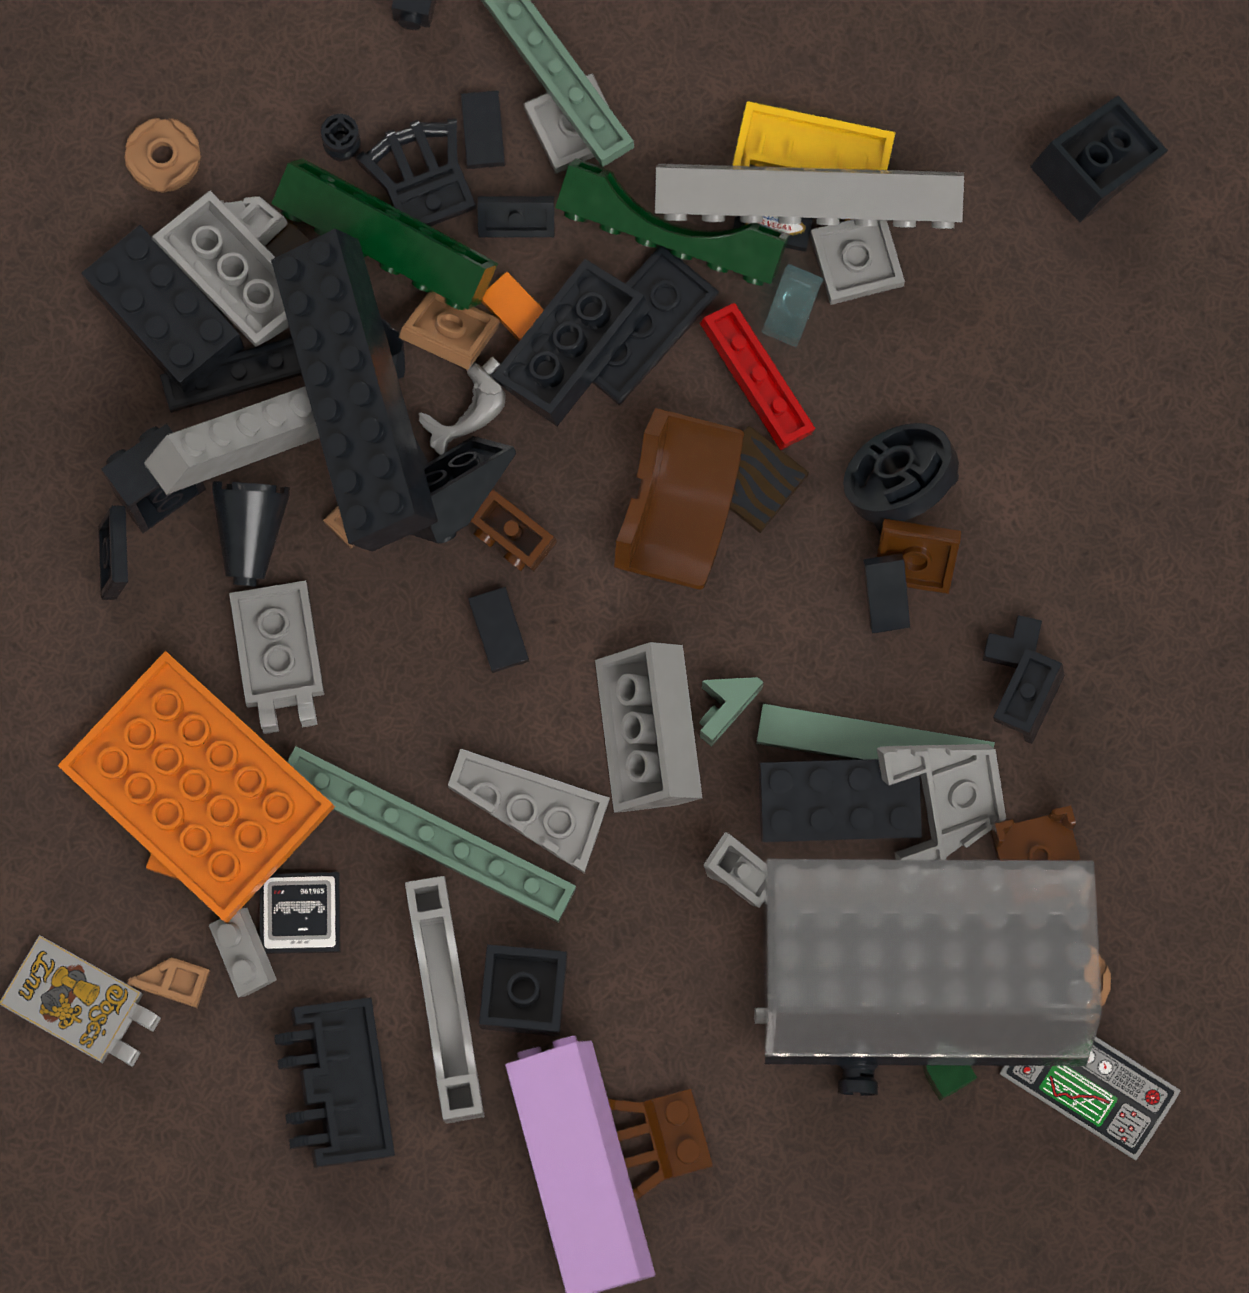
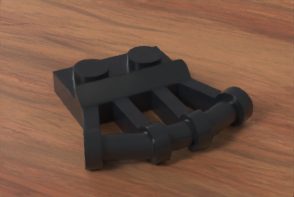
(429, 196)

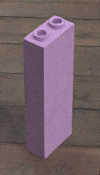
(579, 1167)

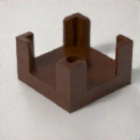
(1038, 838)

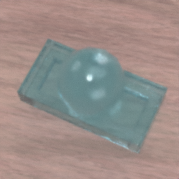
(792, 305)

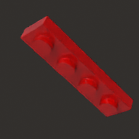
(757, 376)

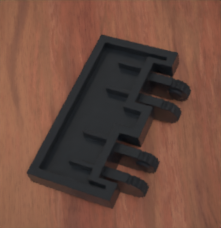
(345, 1082)

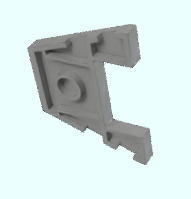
(959, 793)

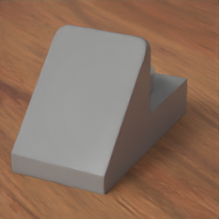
(738, 869)

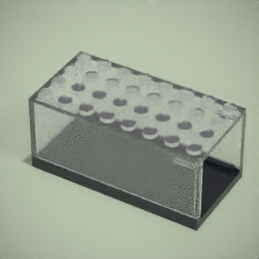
(930, 962)

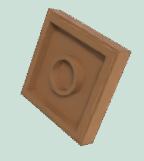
(449, 331)

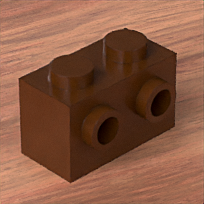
(512, 530)

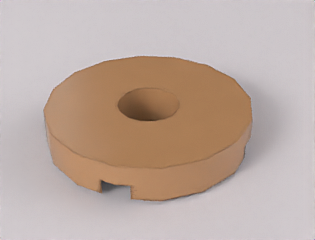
(168, 175)

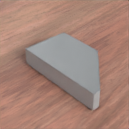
(258, 217)

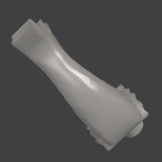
(486, 405)

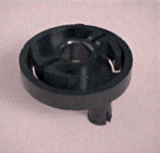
(927, 476)

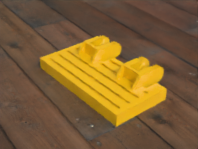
(803, 140)

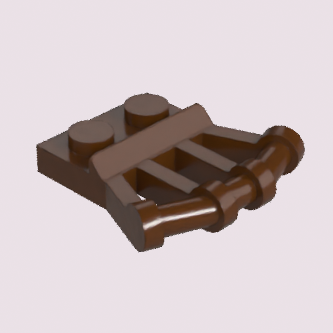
(674, 1134)

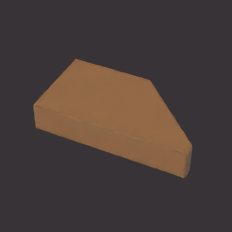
(174, 981)

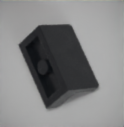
(1030, 694)

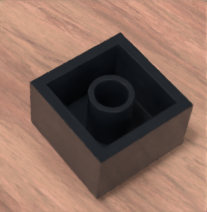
(523, 990)

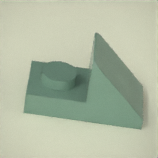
(734, 697)

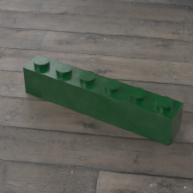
(385, 234)

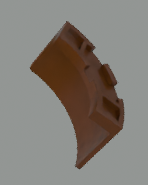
(682, 499)

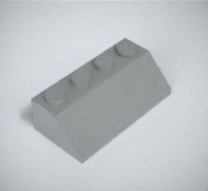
(648, 727)

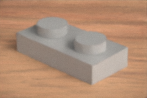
(243, 953)

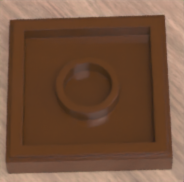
(926, 551)

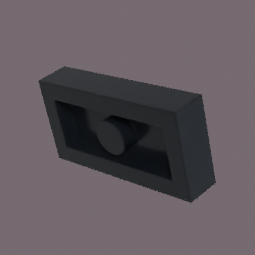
(515, 216)

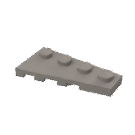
(538, 807)

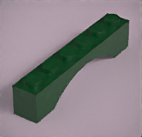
(598, 196)

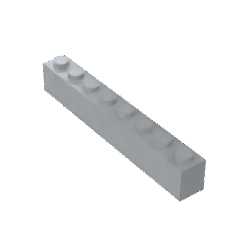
(809, 194)

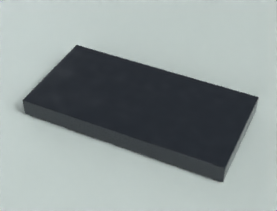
(675, 302)

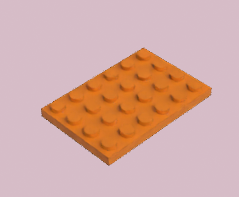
(196, 786)

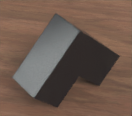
(1009, 650)

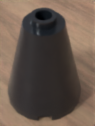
(248, 527)

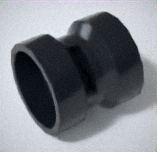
(341, 146)
(858, 1080)

